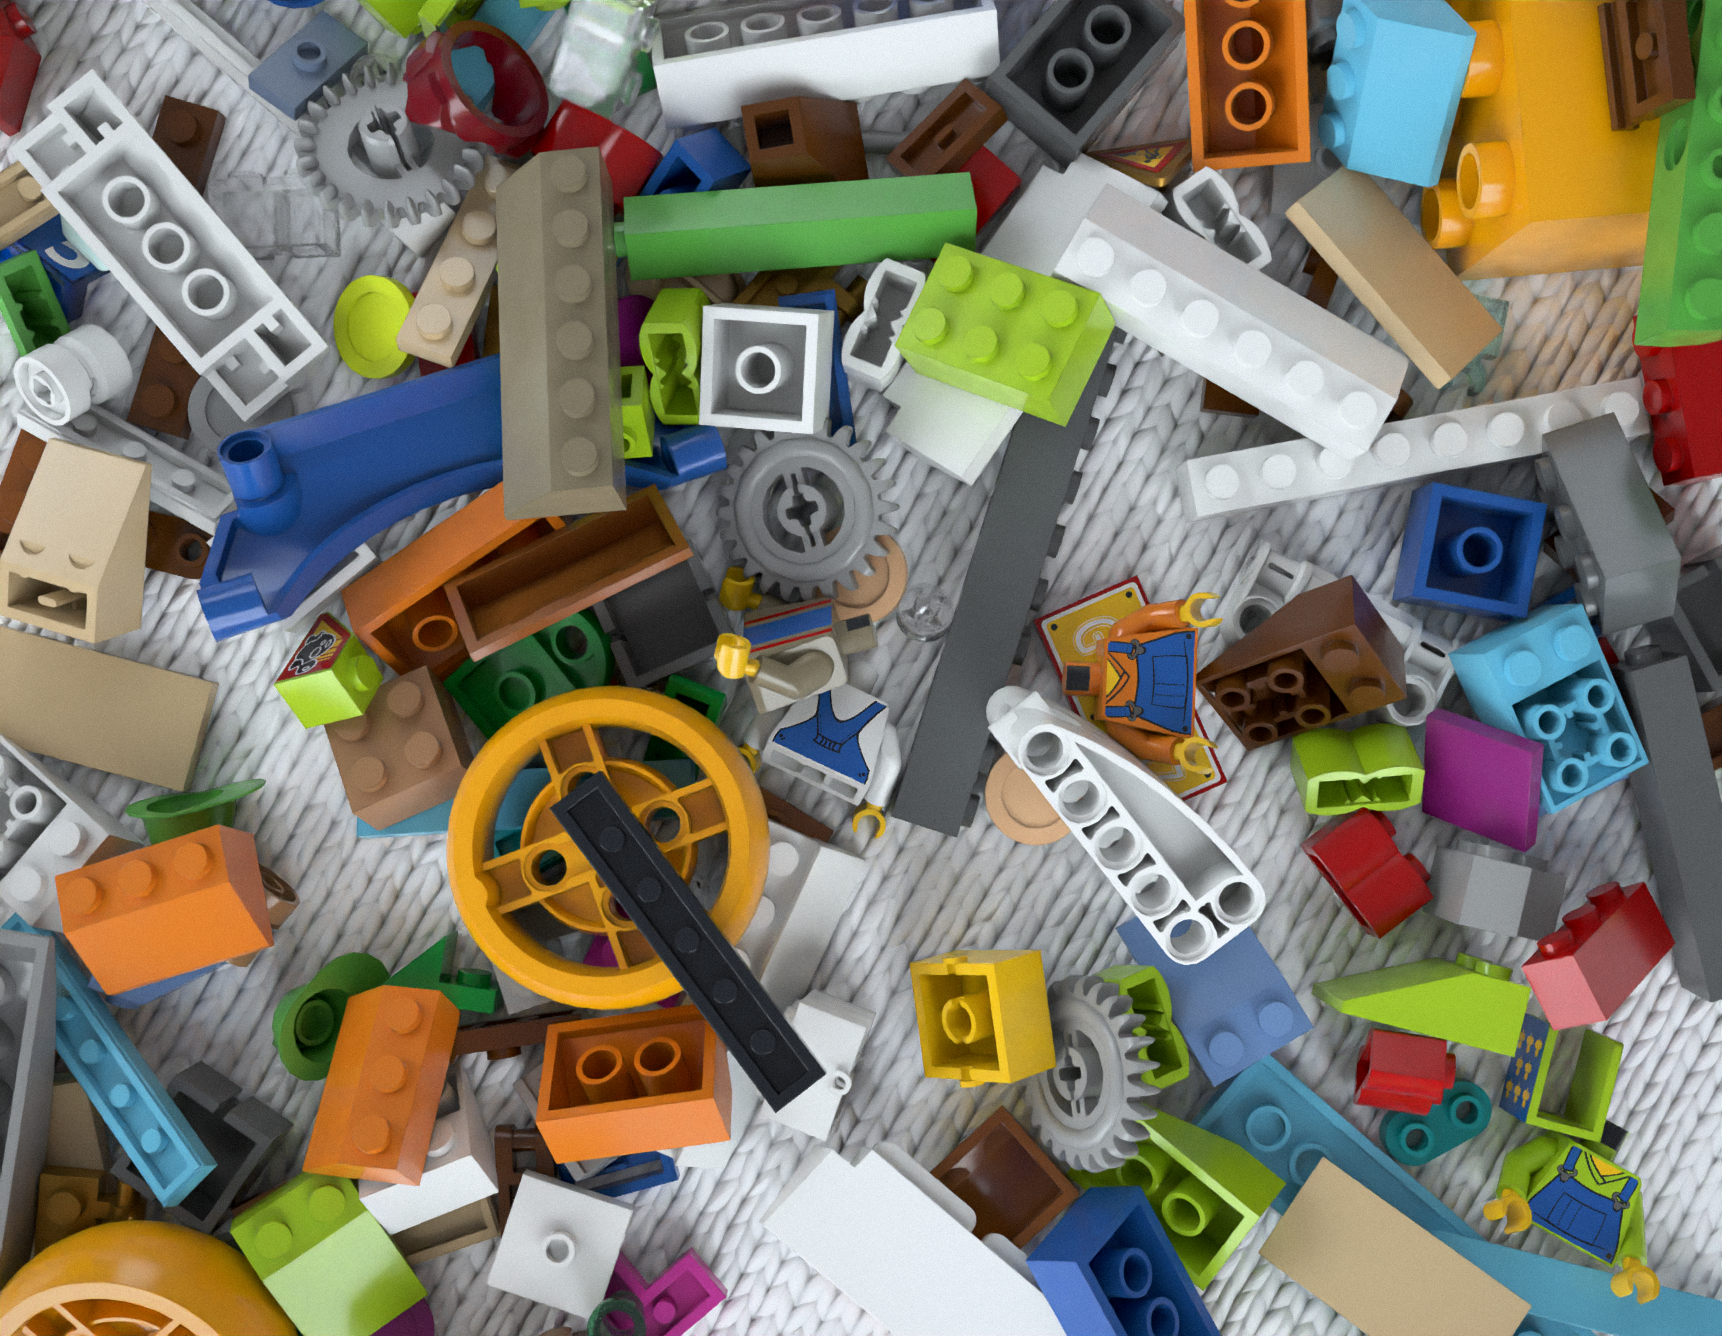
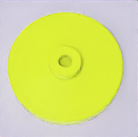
(368, 324)

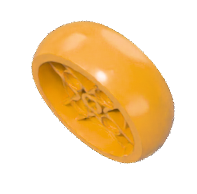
(572, 746)
(140, 1283)

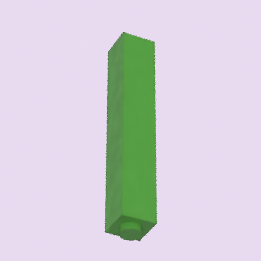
(796, 226)

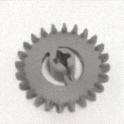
(381, 120)
(824, 562)
(1089, 1131)

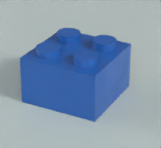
(1469, 552)

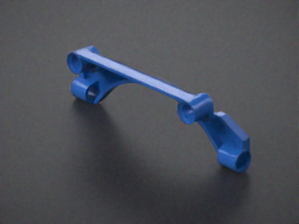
(354, 468)

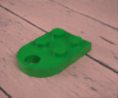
(531, 672)

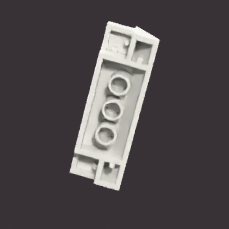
(169, 248)
(782, 947)

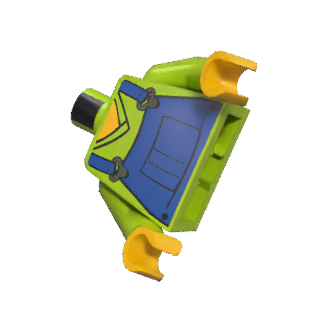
(1580, 1199)

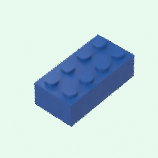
(1116, 1271)

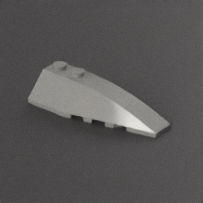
(25, 1086)

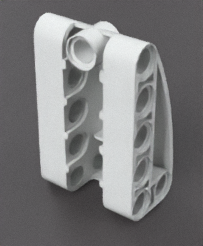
(1127, 801)

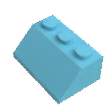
(1395, 87)

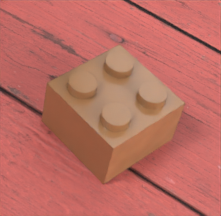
(402, 750)

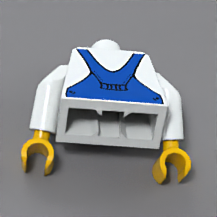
(834, 743)

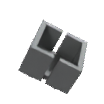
(1697, 620)
(665, 623)
(235, 1133)

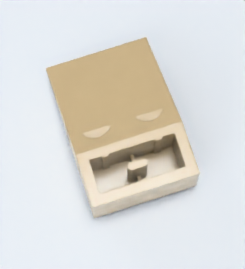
(79, 544)

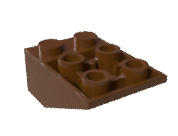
(1307, 667)

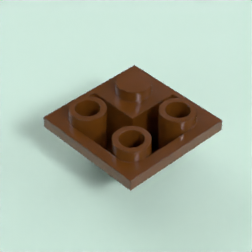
(804, 141)

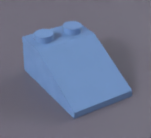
(1226, 1006)

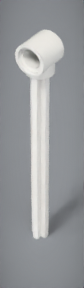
(239, 62)

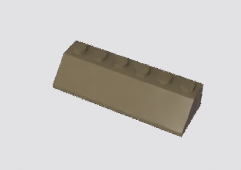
(559, 338)

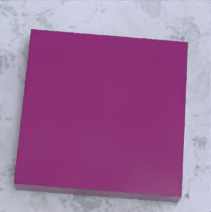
(1482, 779)

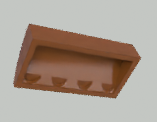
(565, 572)
(1006, 1179)

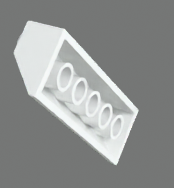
(822, 49)
(1234, 324)

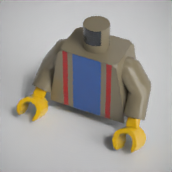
(787, 647)

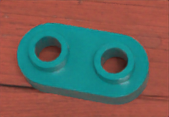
(1439, 1128)

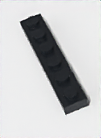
(688, 941)

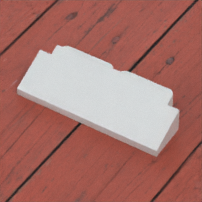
(961, 429)
(906, 1247)

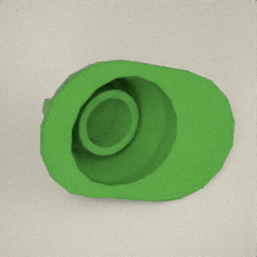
(188, 812)
(311, 1014)

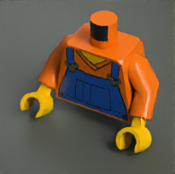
(1148, 681)

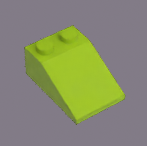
(1442, 998)
(1199, 1188)
(327, 1257)

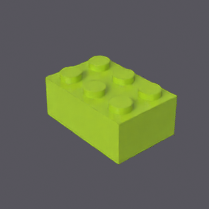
(1006, 333)

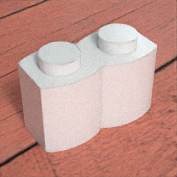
(1211, 211)
(870, 340)

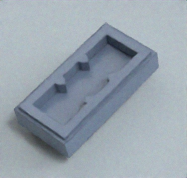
(306, 64)

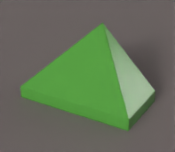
(30, 303)

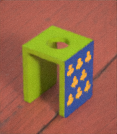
(1590, 1086)

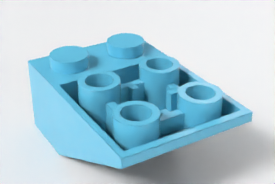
(1555, 688)

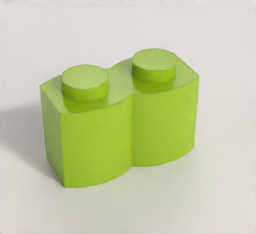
(673, 352)
(1356, 769)
(1154, 1002)

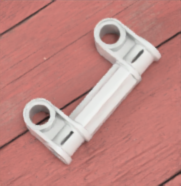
(1273, 580)

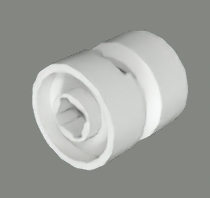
(73, 374)

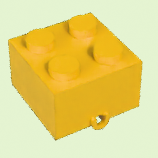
(983, 1016)

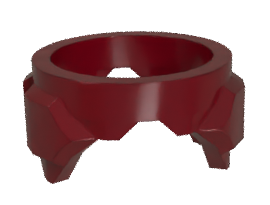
(440, 102)

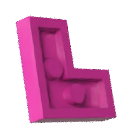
(672, 1299)

